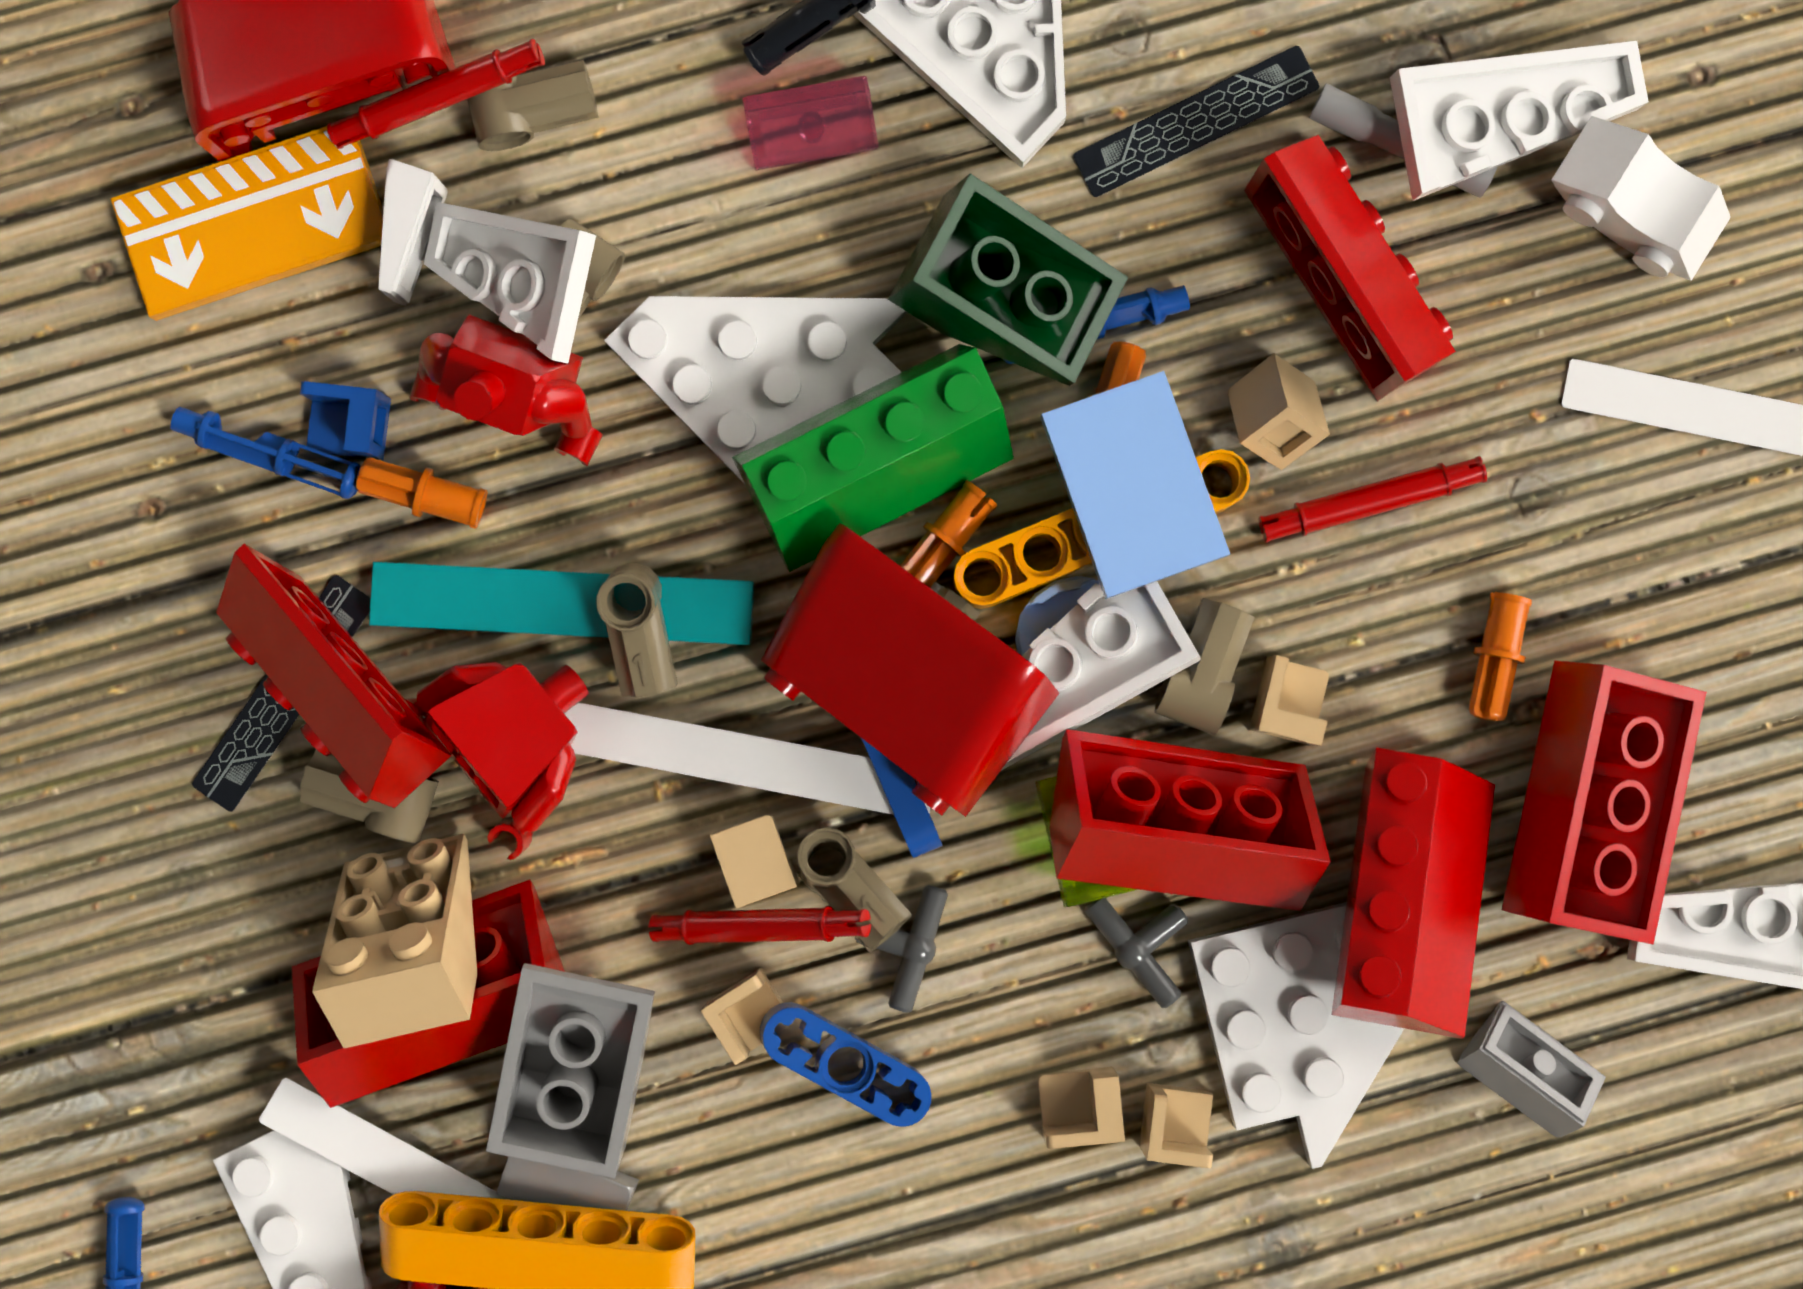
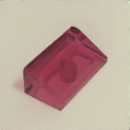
(810, 122)

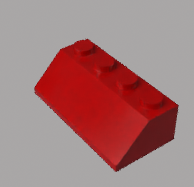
(1348, 265)
(327, 680)
(1604, 800)
(1185, 821)
(1414, 894)
(507, 933)

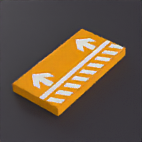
(249, 221)

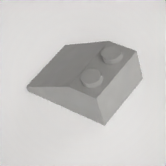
(570, 1071)

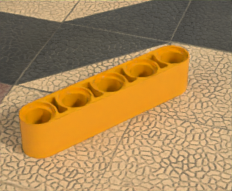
(1066, 536)
(531, 1244)

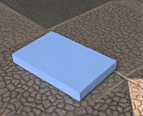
(1134, 484)

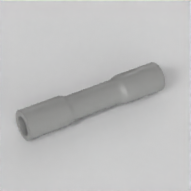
(1367, 124)

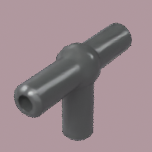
(915, 948)
(1135, 950)

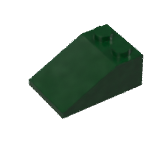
(1008, 283)

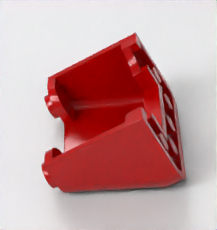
(286, 60)
(906, 672)

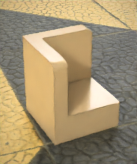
(1277, 412)
(1290, 702)
(754, 861)
(738, 1014)
(1081, 1107)
(1176, 1125)

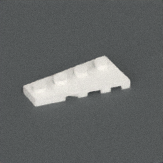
(1498, 109)
(1105, 657)
(1731, 933)
(295, 1213)

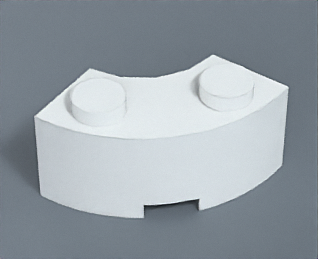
(1640, 199)

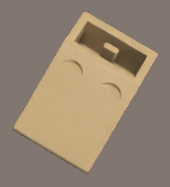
(400, 943)

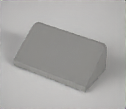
(1532, 1071)
(556, 1185)

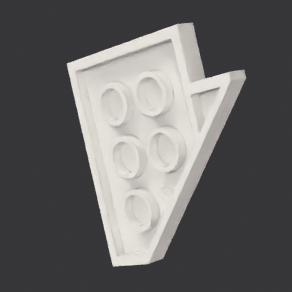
(986, 59)
(755, 363)
(1274, 1029)

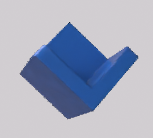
(347, 420)

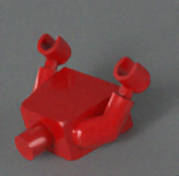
(507, 384)
(507, 737)

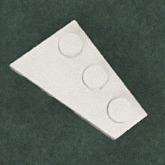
(517, 269)

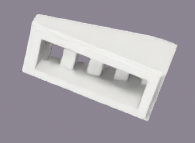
(406, 227)

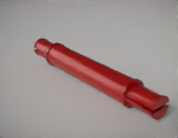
(436, 94)
(1372, 499)
(760, 925)

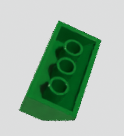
(878, 454)

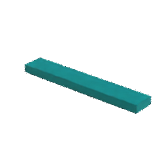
(551, 602)

